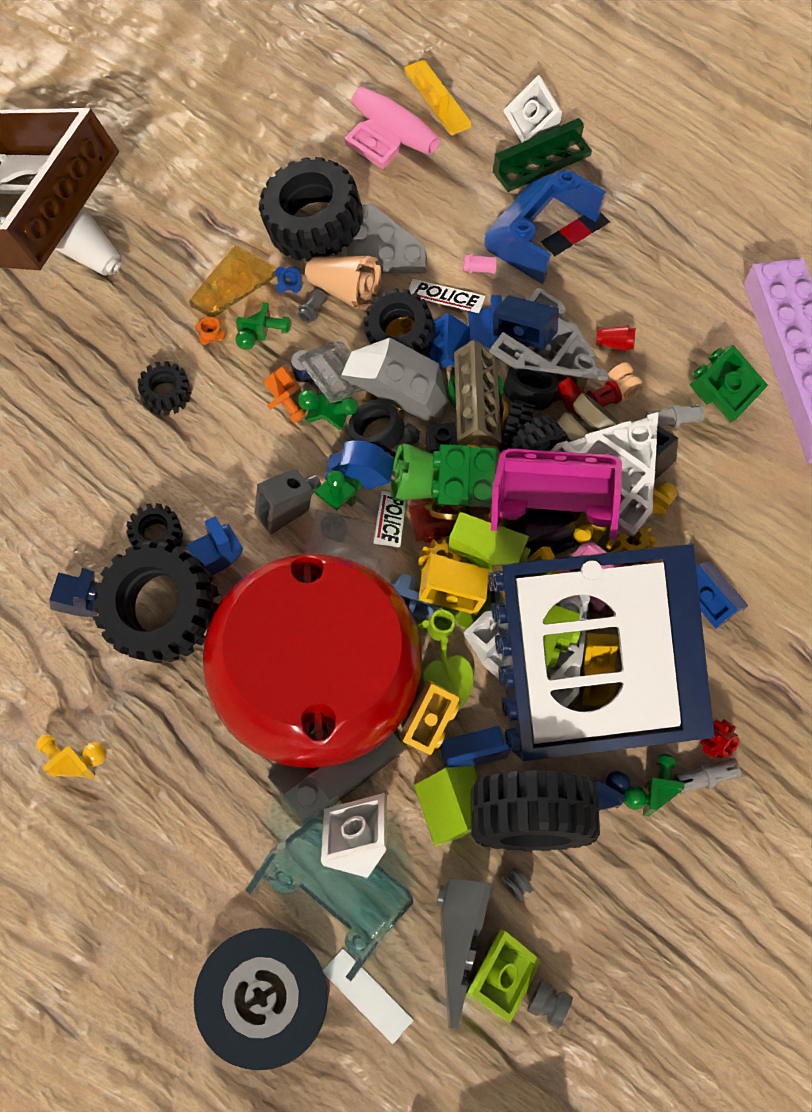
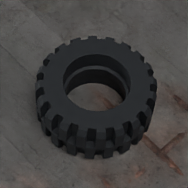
(305, 184)
(120, 590)
(534, 811)

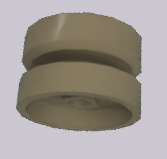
(594, 418)

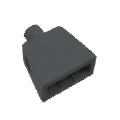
(284, 498)

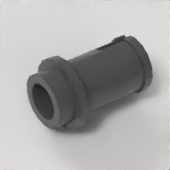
(308, 311)
(410, 436)

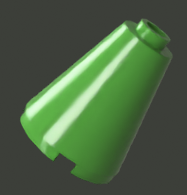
(412, 473)

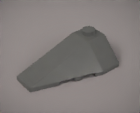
(315, 789)
(461, 920)

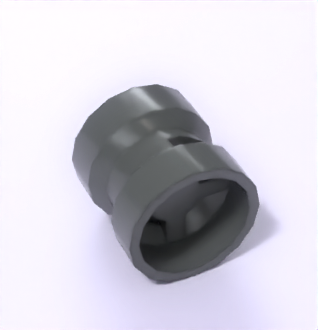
(546, 1002)

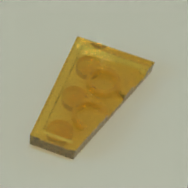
(232, 281)

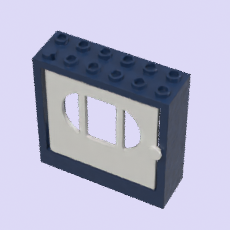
(660, 644)

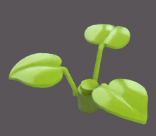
(455, 672)

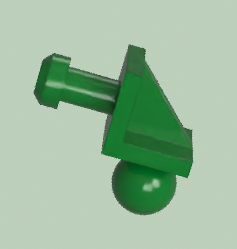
(257, 325)
(321, 408)
(338, 490)
(657, 790)

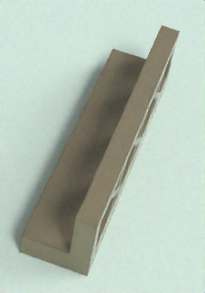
(471, 392)

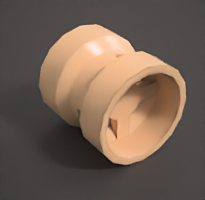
(625, 379)

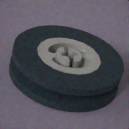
(283, 1034)

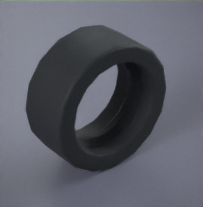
(541, 397)
(373, 411)

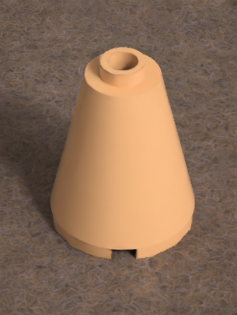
(346, 278)

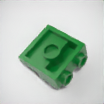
(728, 382)
(464, 475)

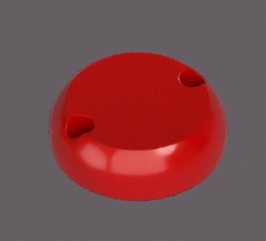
(312, 649)

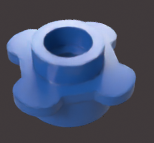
(295, 279)

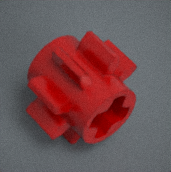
(724, 742)

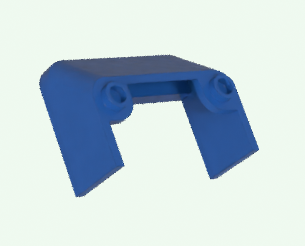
(513, 231)

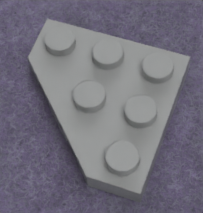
(388, 242)

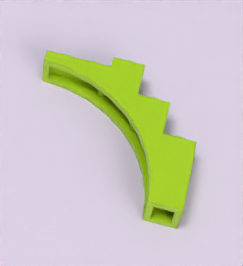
(477, 543)

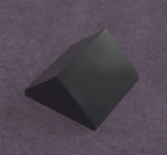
(545, 529)

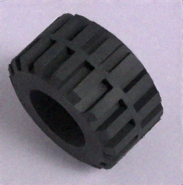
(396, 306)

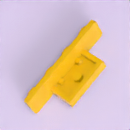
(437, 97)

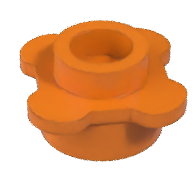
(209, 324)

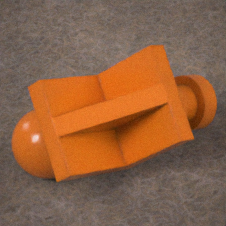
(281, 386)

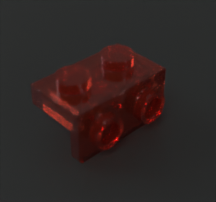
(428, 527)

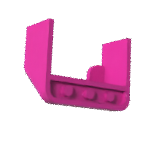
(557, 483)

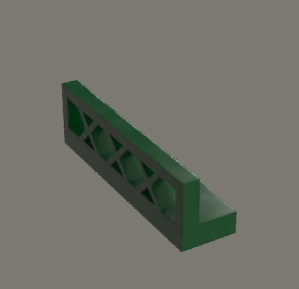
(536, 152)

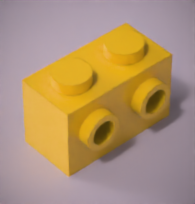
(454, 584)
(429, 718)

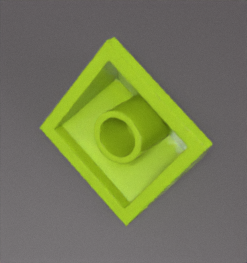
(447, 803)
(503, 976)

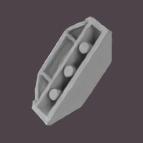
(399, 377)

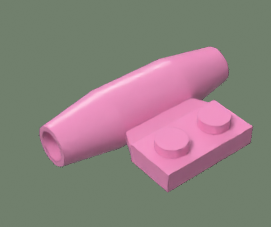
(386, 129)

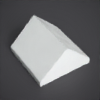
(533, 111)
(355, 835)

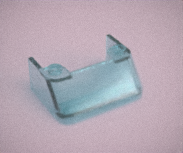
(363, 904)

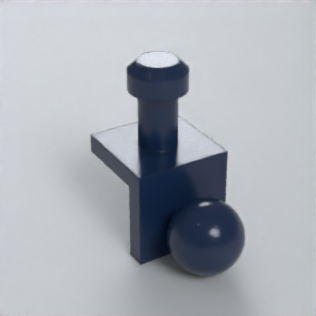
(611, 793)

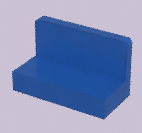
(482, 323)
(449, 337)
(716, 595)
(474, 748)

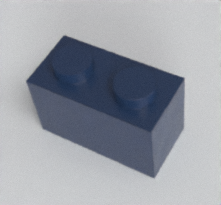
(526, 321)

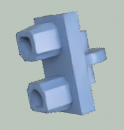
(419, 609)

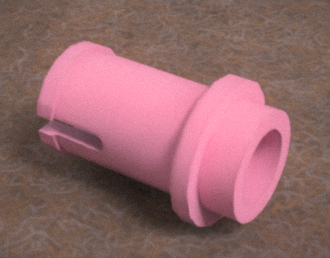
(479, 264)

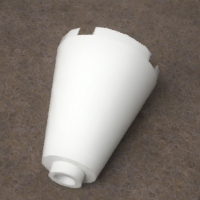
(89, 245)

